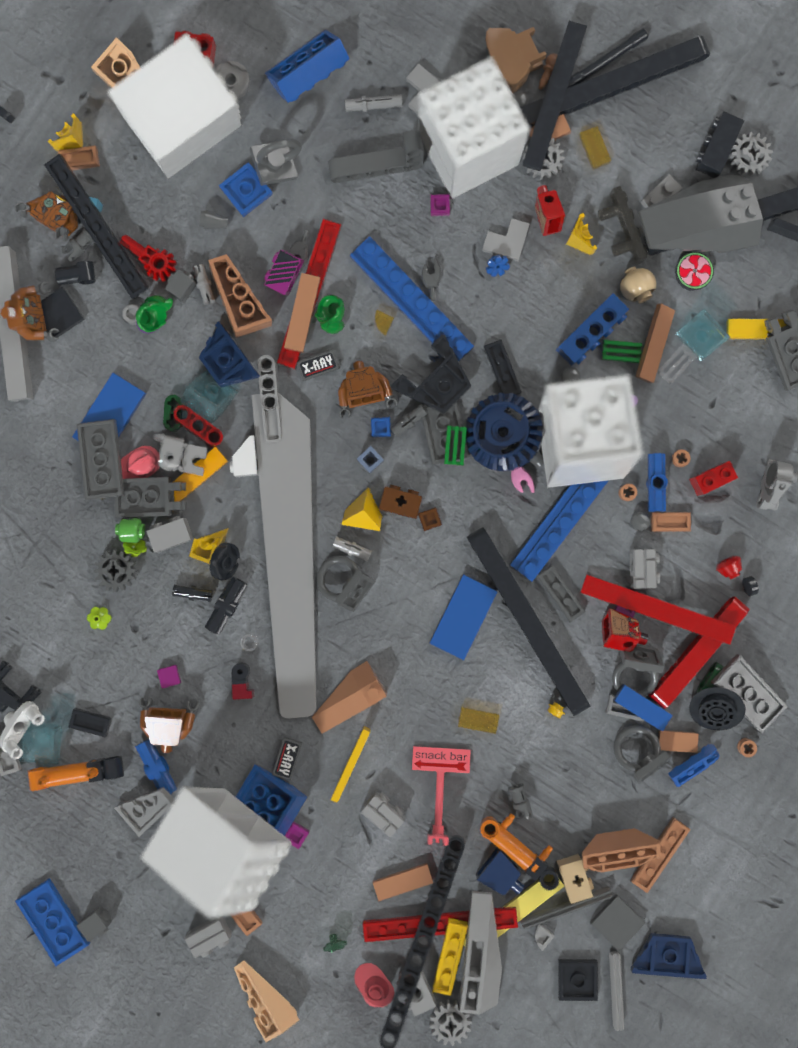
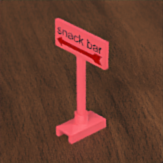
(441, 761)

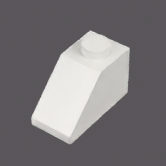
(245, 459)

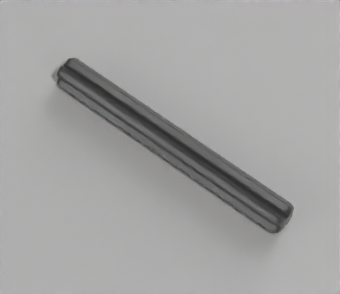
(565, 908)

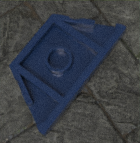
(226, 360)
(669, 957)

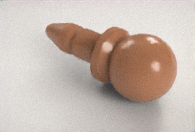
(550, 62)

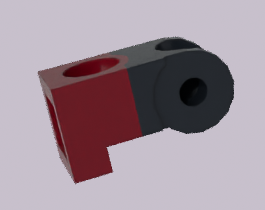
(240, 684)

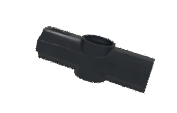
(226, 605)

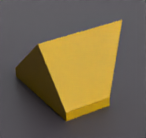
(69, 136)
(580, 237)
(363, 513)
(204, 547)

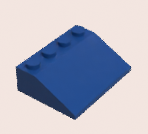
(271, 798)

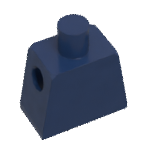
(500, 873)

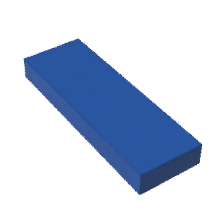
(642, 707)

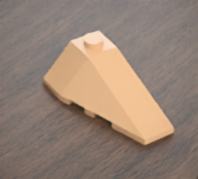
(115, 64)
(272, 1010)

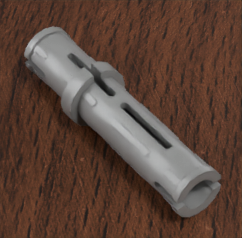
(373, 103)

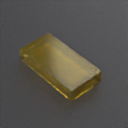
(595, 147)
(478, 720)

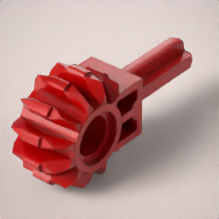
(150, 258)

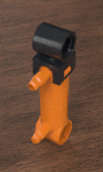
(90, 771)
(531, 863)

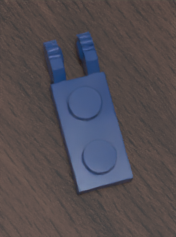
(694, 765)

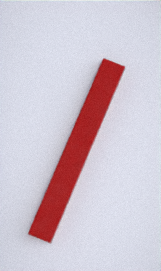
(317, 267)
(658, 609)
(407, 926)

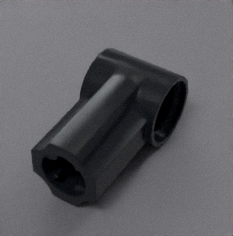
(80, 273)

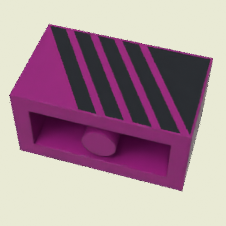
(284, 272)

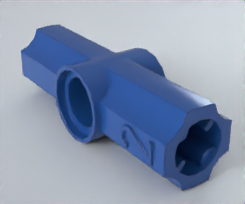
(656, 469)
(155, 766)

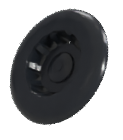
(717, 714)

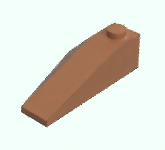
(354, 694)

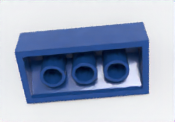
(307, 66)

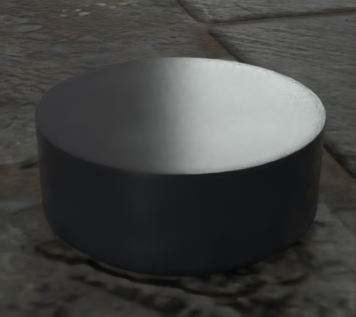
(6, 115)
(750, 586)

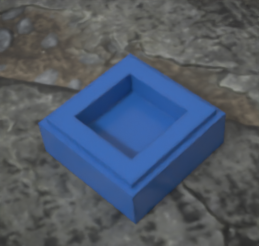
(380, 427)

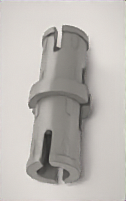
(203, 284)
(352, 548)

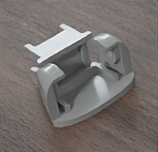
(175, 447)

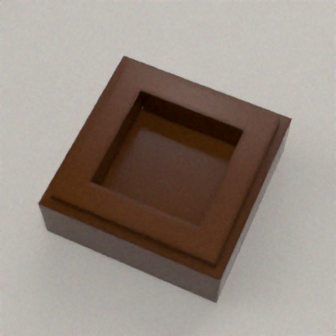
(430, 519)

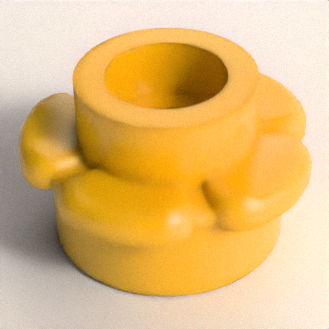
(556, 710)

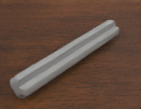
(616, 990)

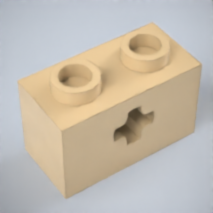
(579, 889)

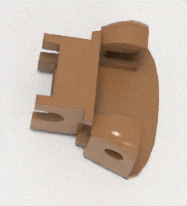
(514, 55)

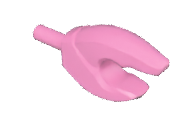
(519, 475)

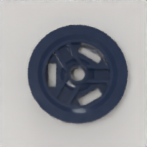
(526, 432)

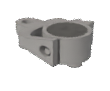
(776, 477)

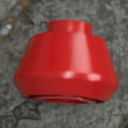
(730, 567)

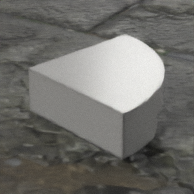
(543, 936)

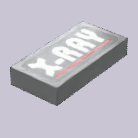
(318, 365)
(287, 758)

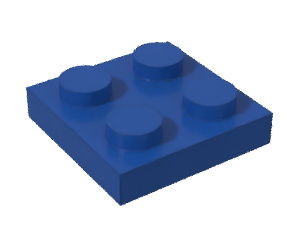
(245, 189)

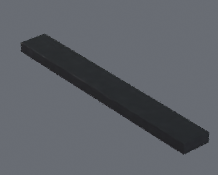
(554, 96)
(96, 226)

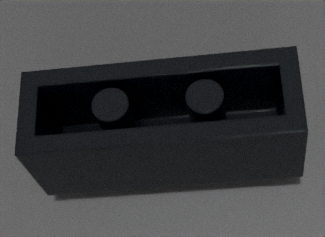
(719, 144)

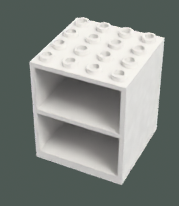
(177, 105)
(471, 127)
(589, 431)
(216, 851)

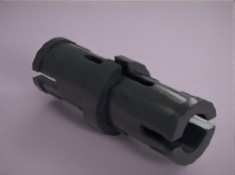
(192, 593)

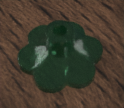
(334, 944)

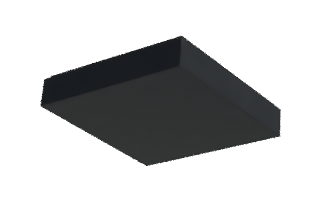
(60, 312)
(577, 979)

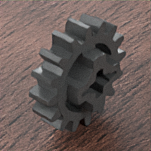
(115, 578)

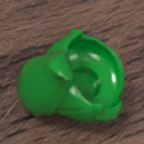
(153, 313)
(330, 314)

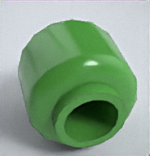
(130, 530)

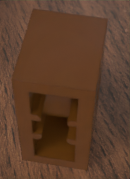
(389, 503)

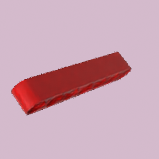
(695, 656)

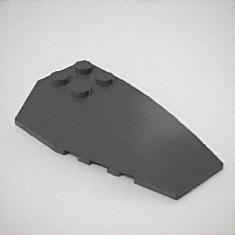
(707, 217)

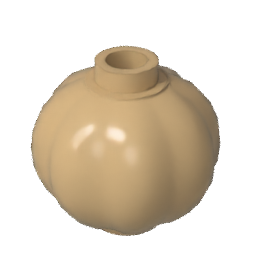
(638, 284)

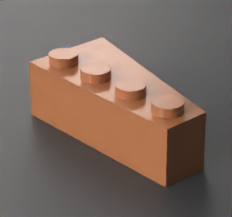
(241, 305)

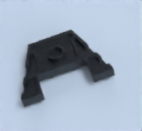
(442, 386)

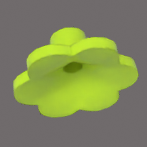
(135, 548)
(103, 618)

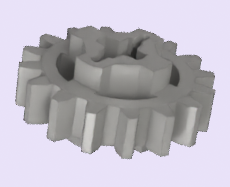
(752, 152)
(548, 165)
(441, 1023)

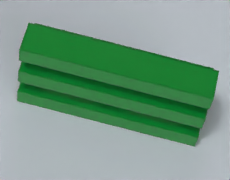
(637, 352)
(462, 451)

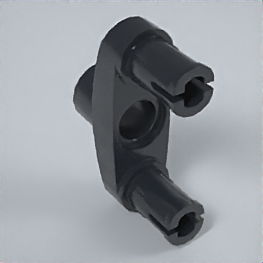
(9, 697)

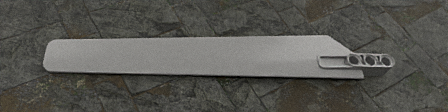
(286, 508)

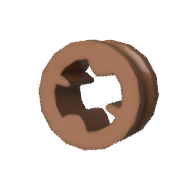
(686, 456)
(630, 497)
(740, 746)

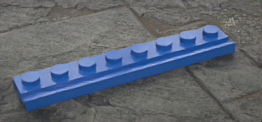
(408, 297)
(555, 528)

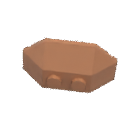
(620, 850)

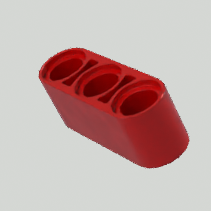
(193, 417)

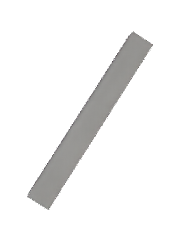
(13, 344)

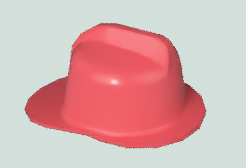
(140, 463)
(374, 985)

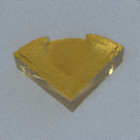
(383, 322)

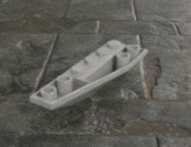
(481, 958)

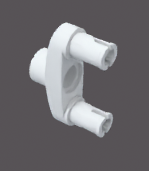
(16, 726)

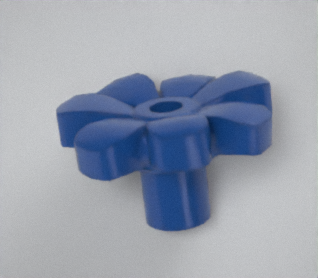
(497, 265)

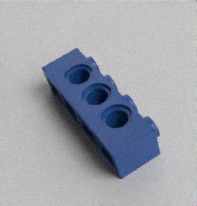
(612, 306)

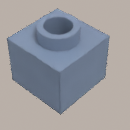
(370, 452)

